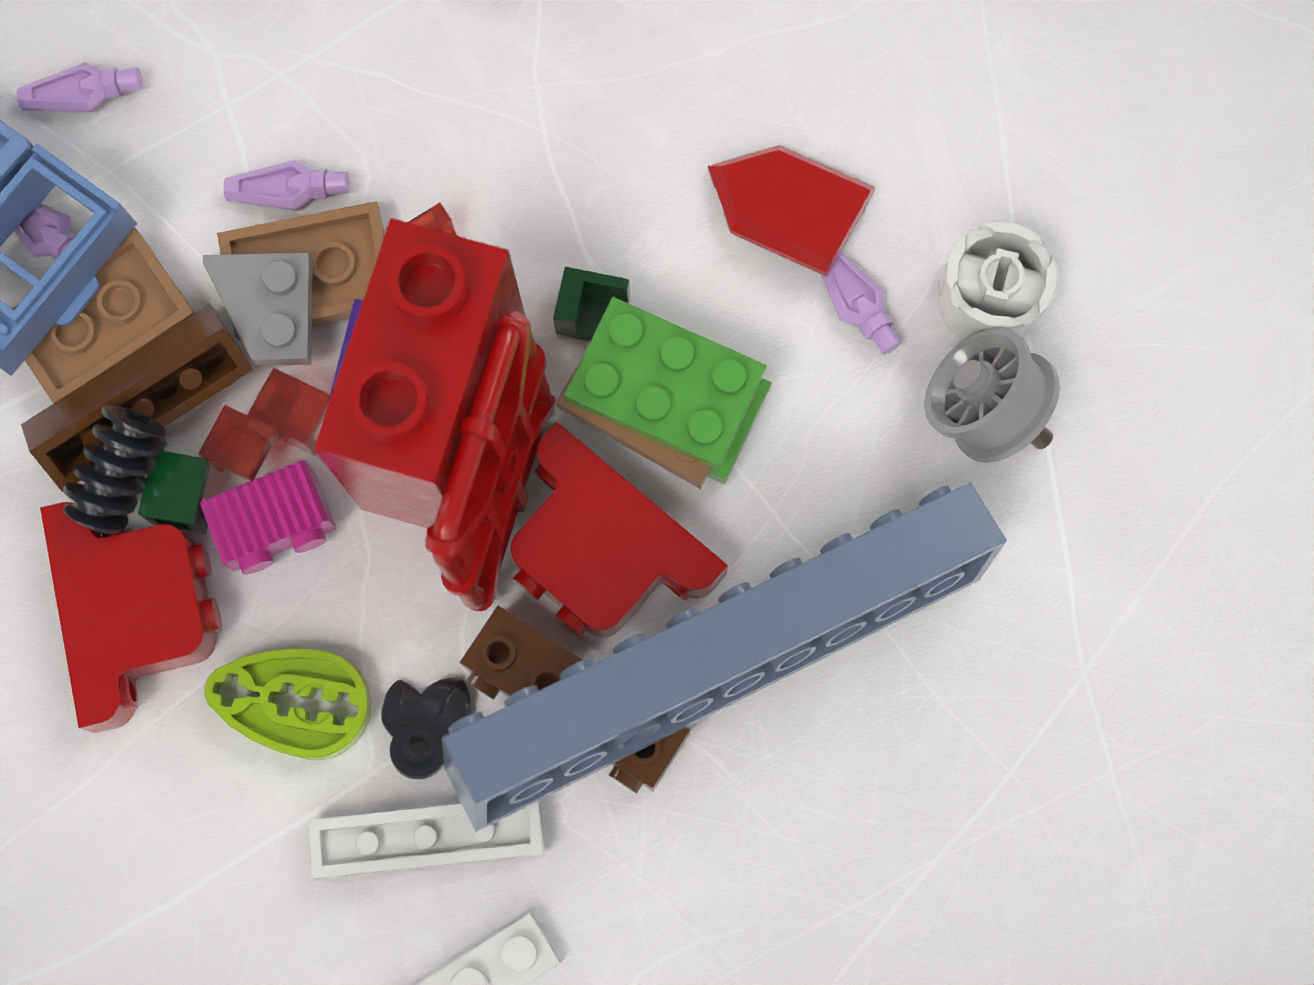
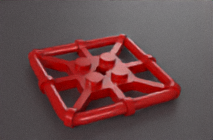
(492, 464)

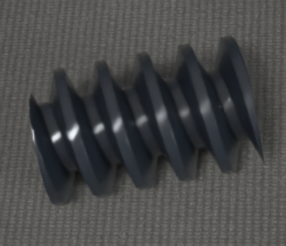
(117, 470)

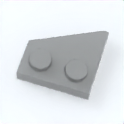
(268, 303)

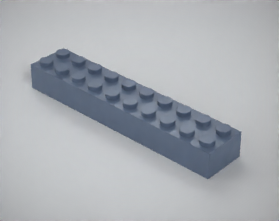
(718, 655)

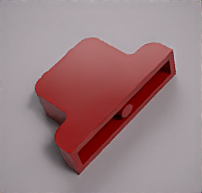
(603, 543)
(126, 610)

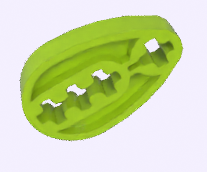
(294, 734)

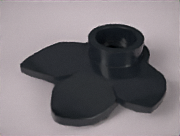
(422, 718)

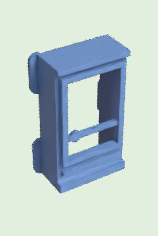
(71, 278)

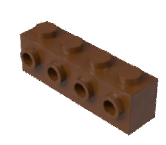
(157, 380)
(516, 656)

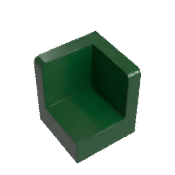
(584, 300)
(176, 492)

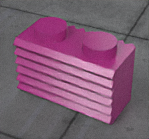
(268, 518)

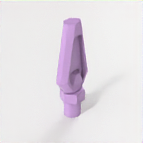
(78, 89)
(284, 186)
(45, 232)
(860, 303)

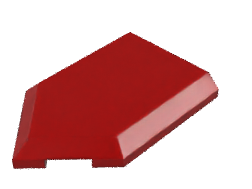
(790, 204)

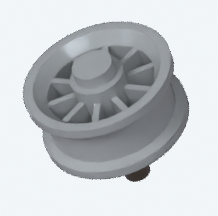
(993, 396)

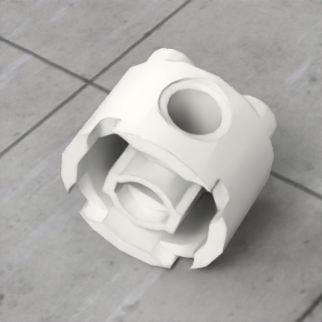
(997, 280)

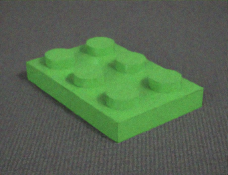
(665, 383)

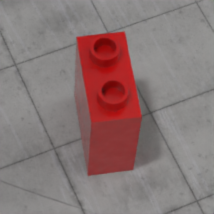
(414, 368)

